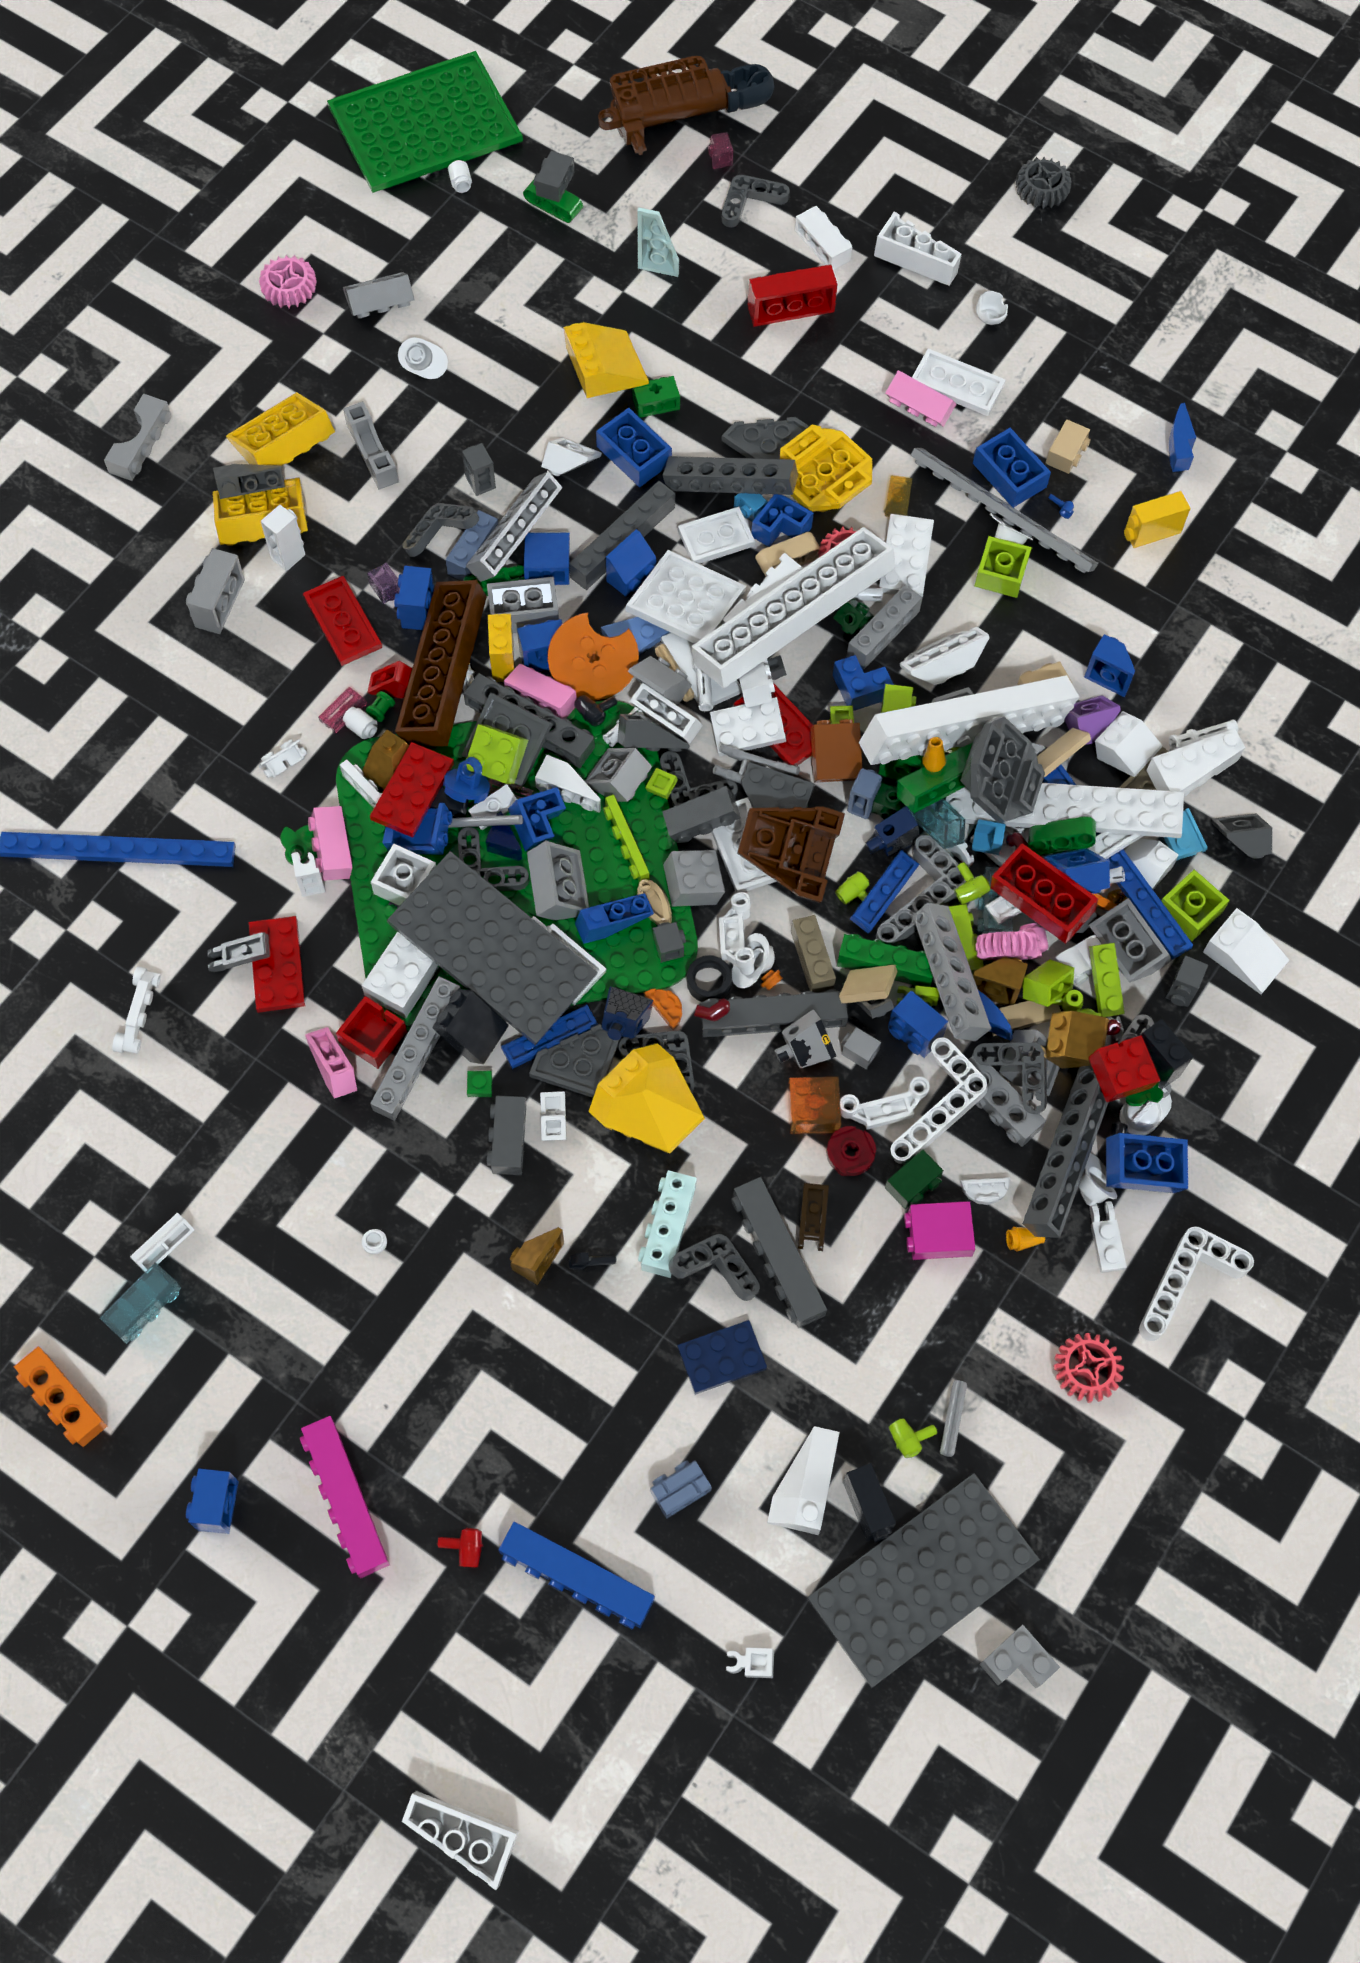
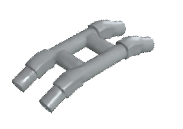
(746, 758)

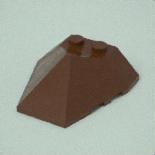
(792, 846)

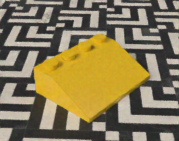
(603, 359)
(282, 432)
(241, 516)

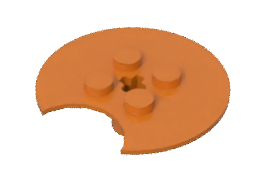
(589, 661)

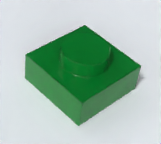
(479, 1083)

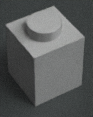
(860, 1047)

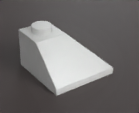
(566, 455)
(1152, 859)

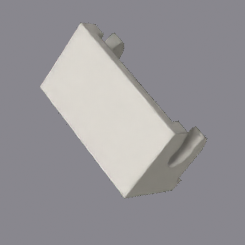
(308, 876)

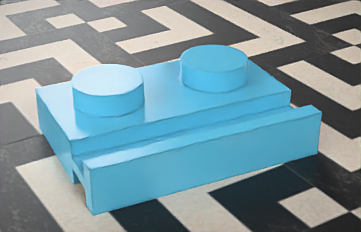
(1191, 839)

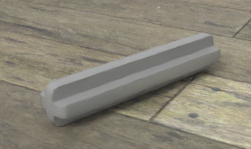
(953, 1418)

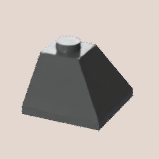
(1248, 833)

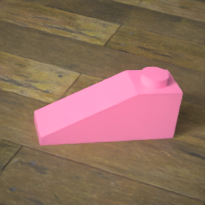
(332, 1062)

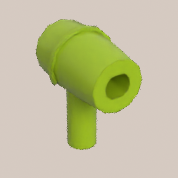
(853, 887)
(973, 887)
(1071, 1001)
(907, 1440)

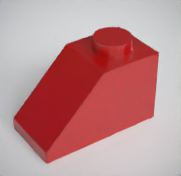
(391, 680)

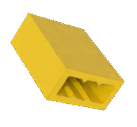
(1157, 519)
(501, 646)

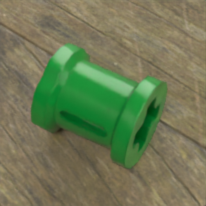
(380, 706)

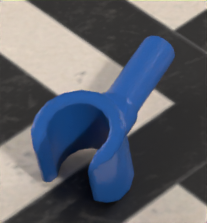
(1066, 507)

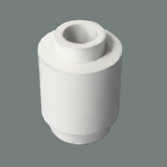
(460, 176)
(360, 723)

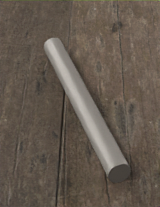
(486, 821)

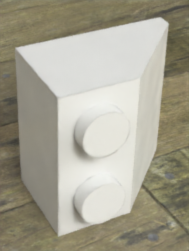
(1127, 744)

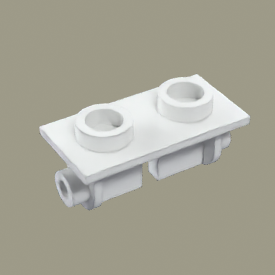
(289, 752)

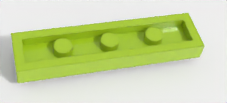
(621, 831)

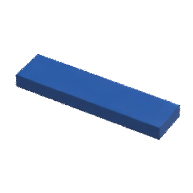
(884, 891)
(576, 1022)

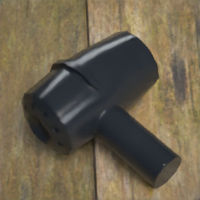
(592, 711)

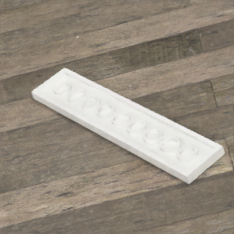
(1112, 808)

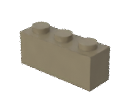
(813, 954)

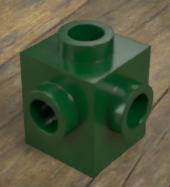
(853, 616)
(886, 801)

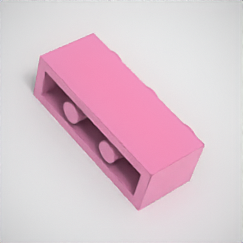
(920, 399)
(542, 690)
(330, 843)

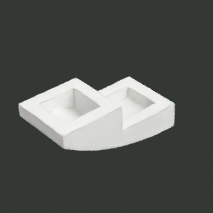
(553, 1116)

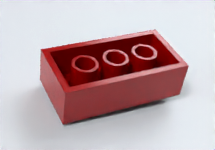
(792, 295)
(1044, 893)

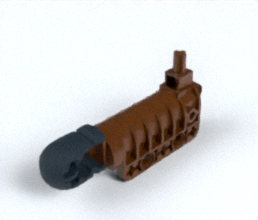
(680, 95)

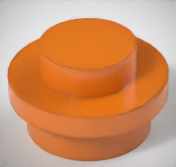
(771, 979)

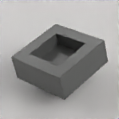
(776, 667)

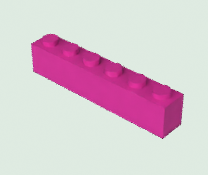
(345, 1497)

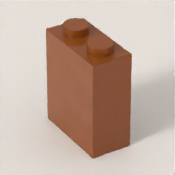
(836, 751)

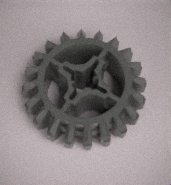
(1043, 182)

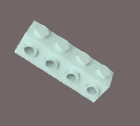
(669, 1222)

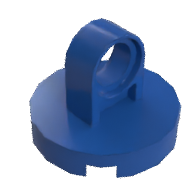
(465, 784)

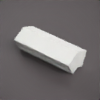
(162, 1242)

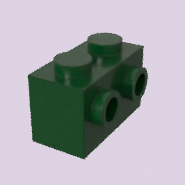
(914, 1180)

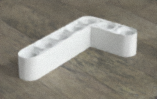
(943, 1106)
(1182, 1274)

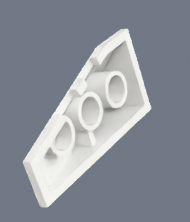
(804, 1489)

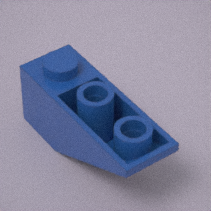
(612, 917)

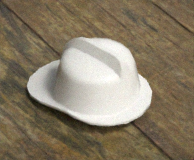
(422, 358)
(1008, 533)
(763, 963)
(1145, 1118)
(1093, 1182)

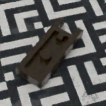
(813, 1214)

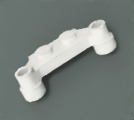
(733, 937)
(136, 1018)
(887, 1109)

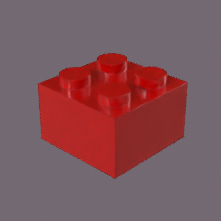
(369, 1035)
(1124, 1068)

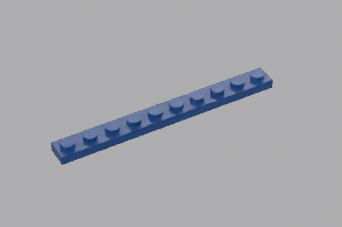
(117, 849)
(1139, 891)

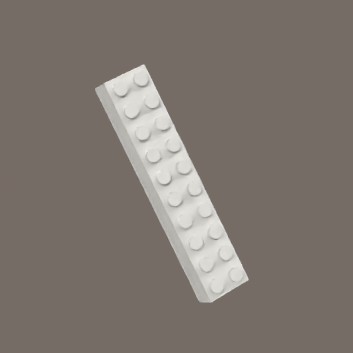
(793, 607)
(958, 720)

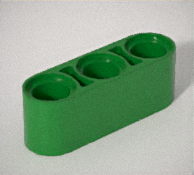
(564, 210)
(1062, 835)

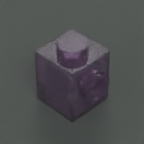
(384, 583)

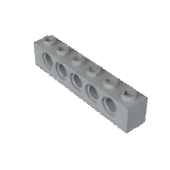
(514, 526)
(951, 972)
(413, 1052)

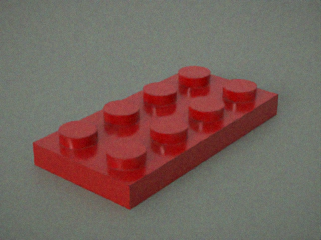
(342, 620)
(796, 730)
(411, 789)
(280, 976)

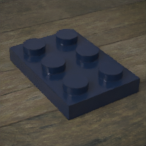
(722, 1357)

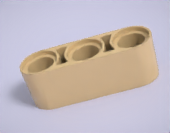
(800, 548)

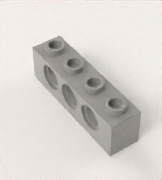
(885, 626)
(997, 1086)

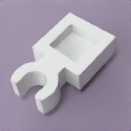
(757, 1662)

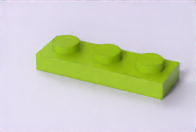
(1106, 979)

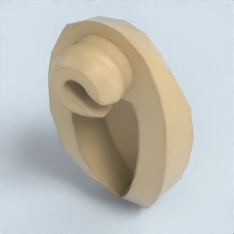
(657, 900)

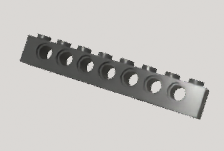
(1067, 1157)

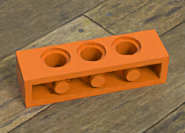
(39, 1363)

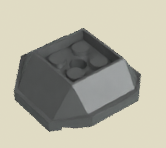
(1003, 771)

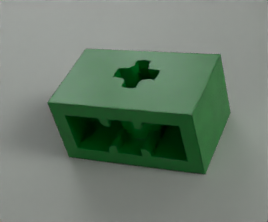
(656, 397)

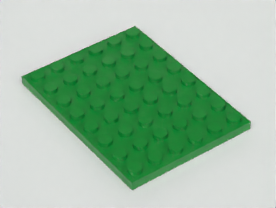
(424, 121)

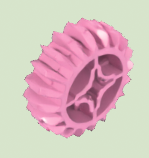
(287, 281)
(1008, 944)

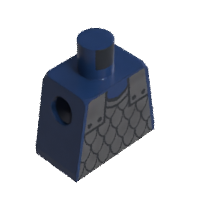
(894, 833)
(625, 1013)

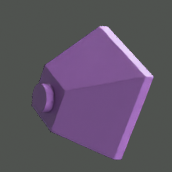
(1092, 716)

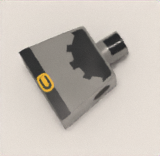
(806, 1042)

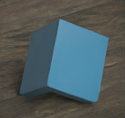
(988, 837)

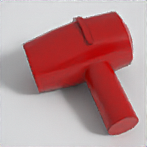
(468, 1545)

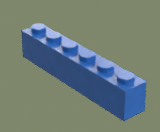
(577, 1575)

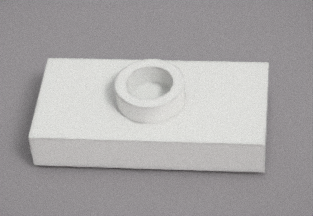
(496, 802)

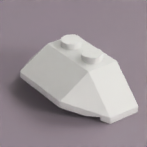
(946, 656)

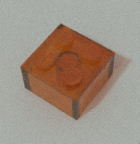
(814, 1105)

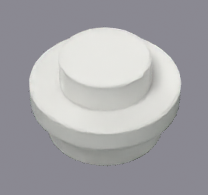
(374, 1241)

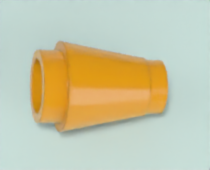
(934, 756)
(1021, 1238)

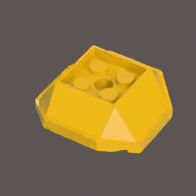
(828, 468)

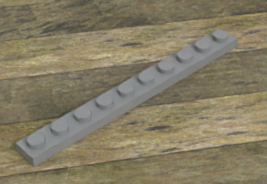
(1010, 515)

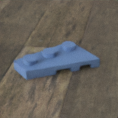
(644, 632)

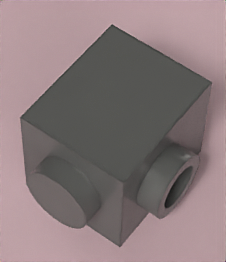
(669, 941)

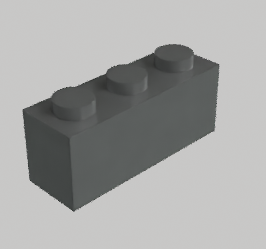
(701, 815)
(507, 1135)

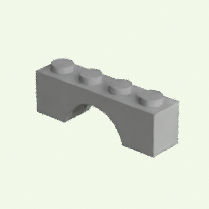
(365, 436)
(127, 457)

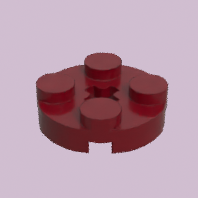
(847, 1164)

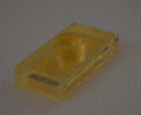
(898, 496)

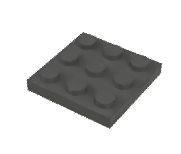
(517, 721)

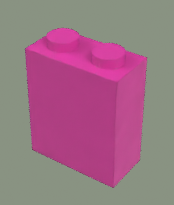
(940, 1230)

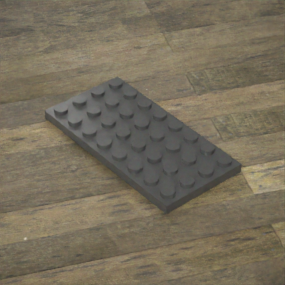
(492, 947)
(922, 1580)

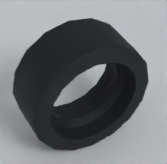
(709, 962)

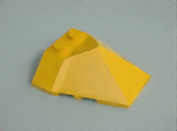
(647, 1099)

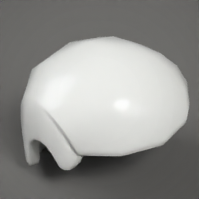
(991, 308)

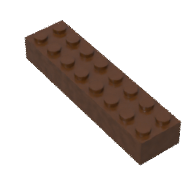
(441, 663)

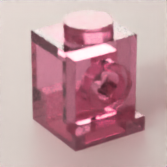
(720, 150)

